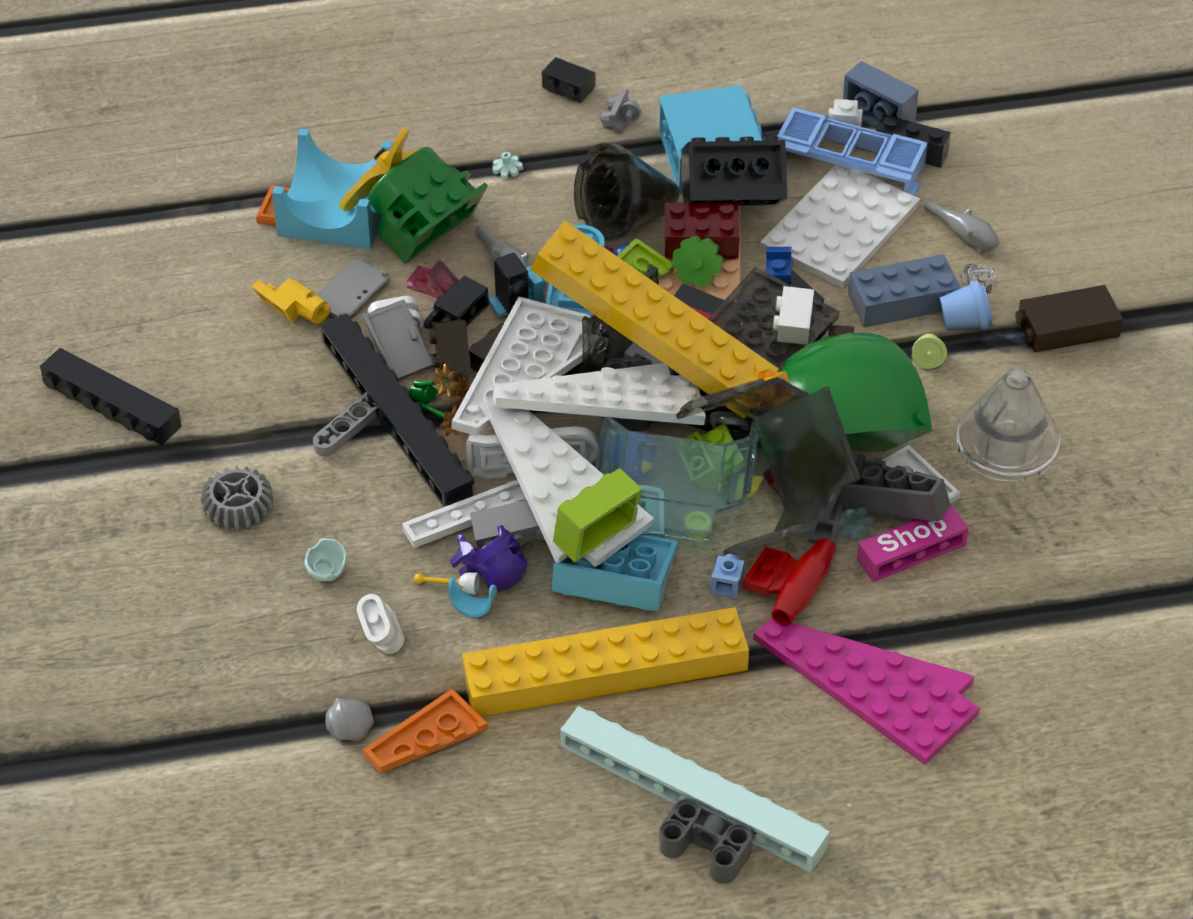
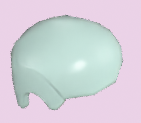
(325, 560)

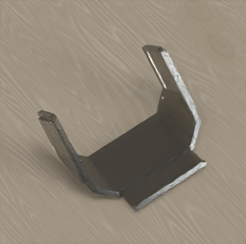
(801, 446)

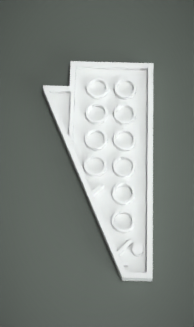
(550, 474)

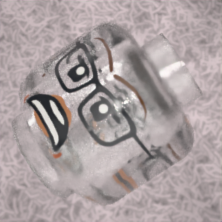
(980, 272)

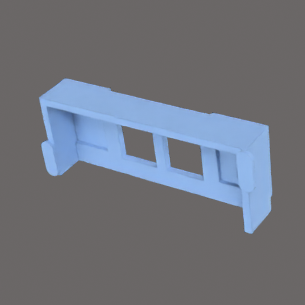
(897, 155)

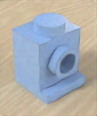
(727, 570)

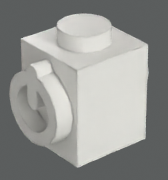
(846, 112)

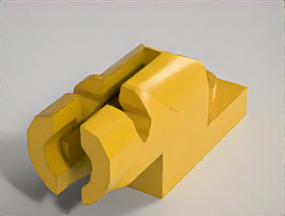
(293, 300)

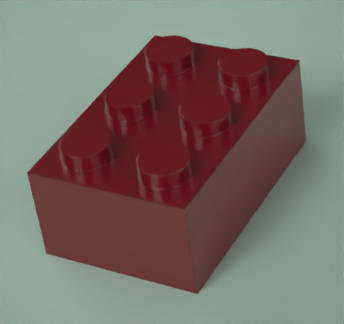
(703, 220)

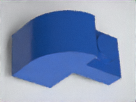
(779, 262)

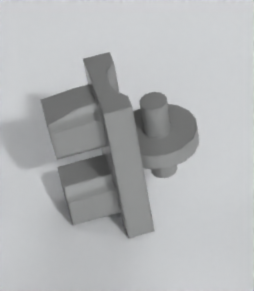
(620, 112)

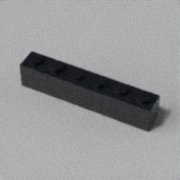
(110, 396)

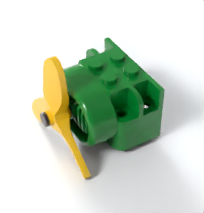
(414, 197)

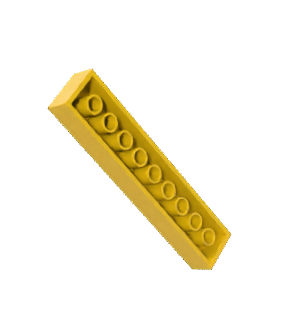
(646, 312)
(605, 662)

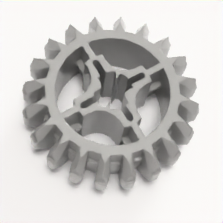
(238, 505)

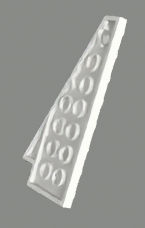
(532, 345)
(626, 393)

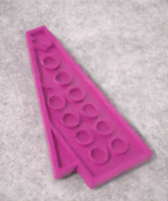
(896, 694)

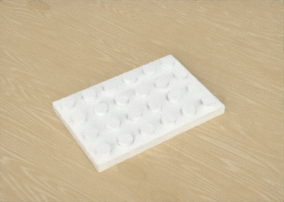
(841, 223)

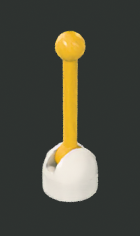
(467, 582)

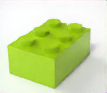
(596, 514)

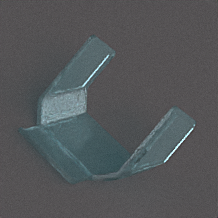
(681, 477)

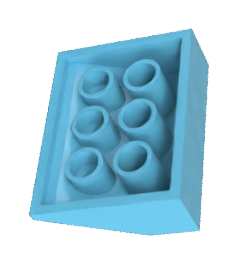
(630, 577)

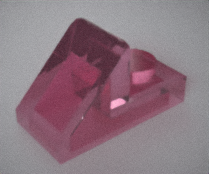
(432, 281)

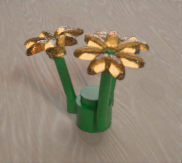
(424, 393)

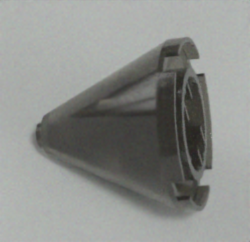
(619, 191)

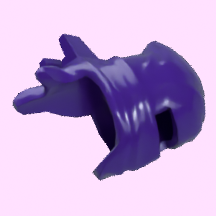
(495, 561)

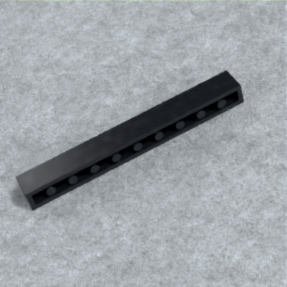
(397, 411)

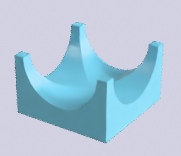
(313, 200)

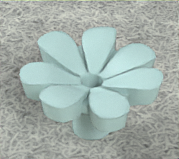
(507, 165)

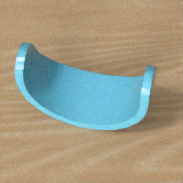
(467, 604)

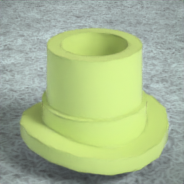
(929, 351)

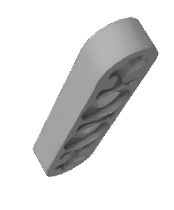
(346, 419)

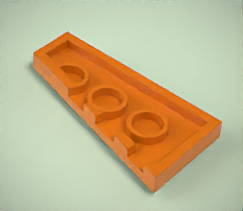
(427, 731)

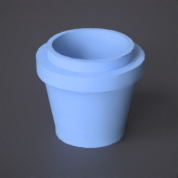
(966, 308)

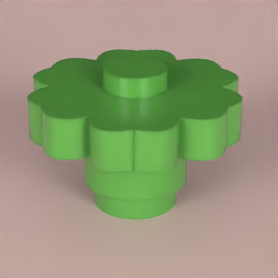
(697, 261)

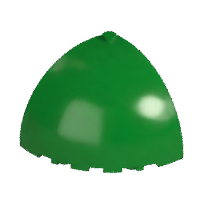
(871, 387)

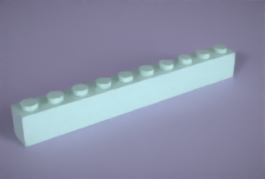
(678, 778)

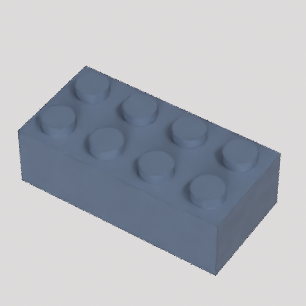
(901, 290)

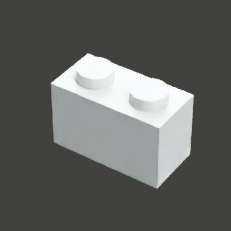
(795, 315)

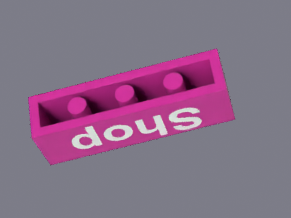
(911, 544)

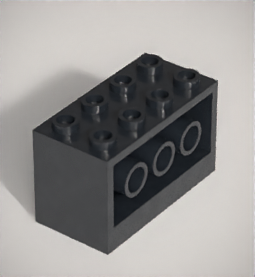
(724, 185)

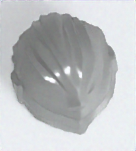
(349, 719)

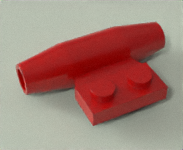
(791, 579)

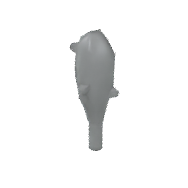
(967, 227)
(500, 248)

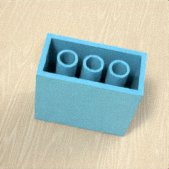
(704, 115)

